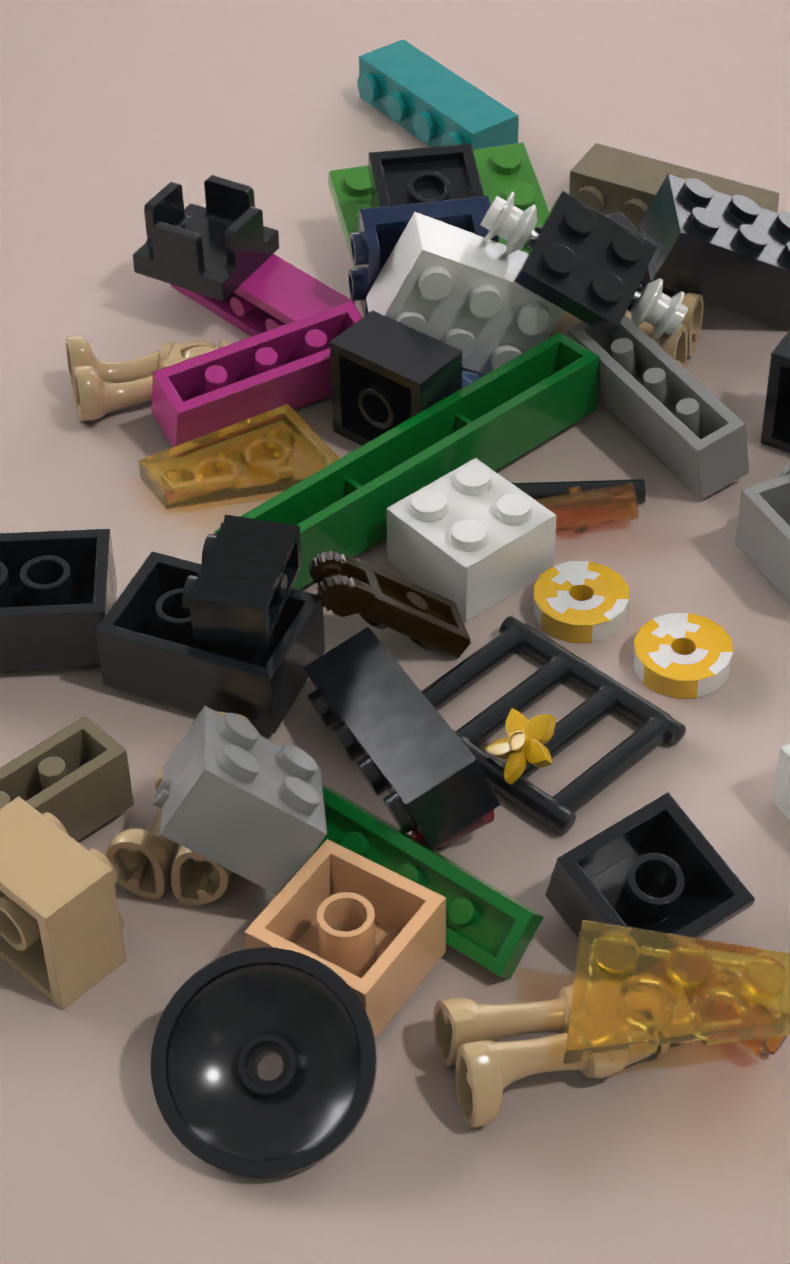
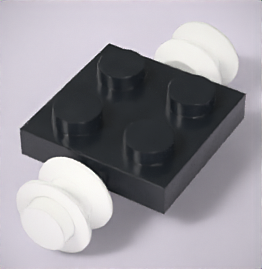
(585, 264)

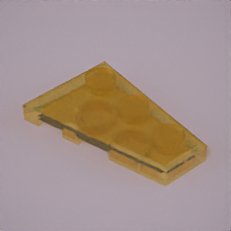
(238, 461)
(669, 988)

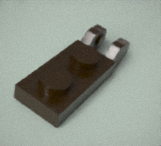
(389, 602)

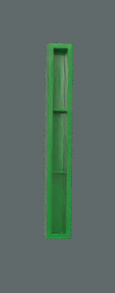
(486, 420)

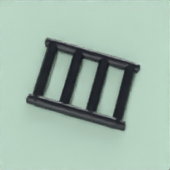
(559, 666)

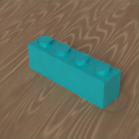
(432, 99)

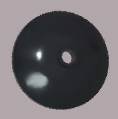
(221, 1030)

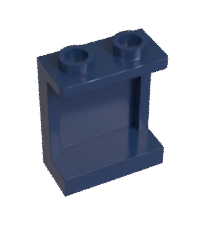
(383, 227)

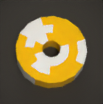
(580, 602)
(682, 655)

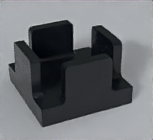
(423, 175)
(201, 246)

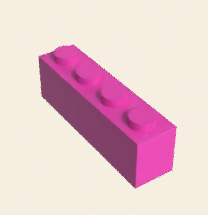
(271, 298)
(249, 376)

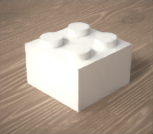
(471, 538)

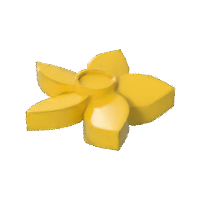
(524, 743)

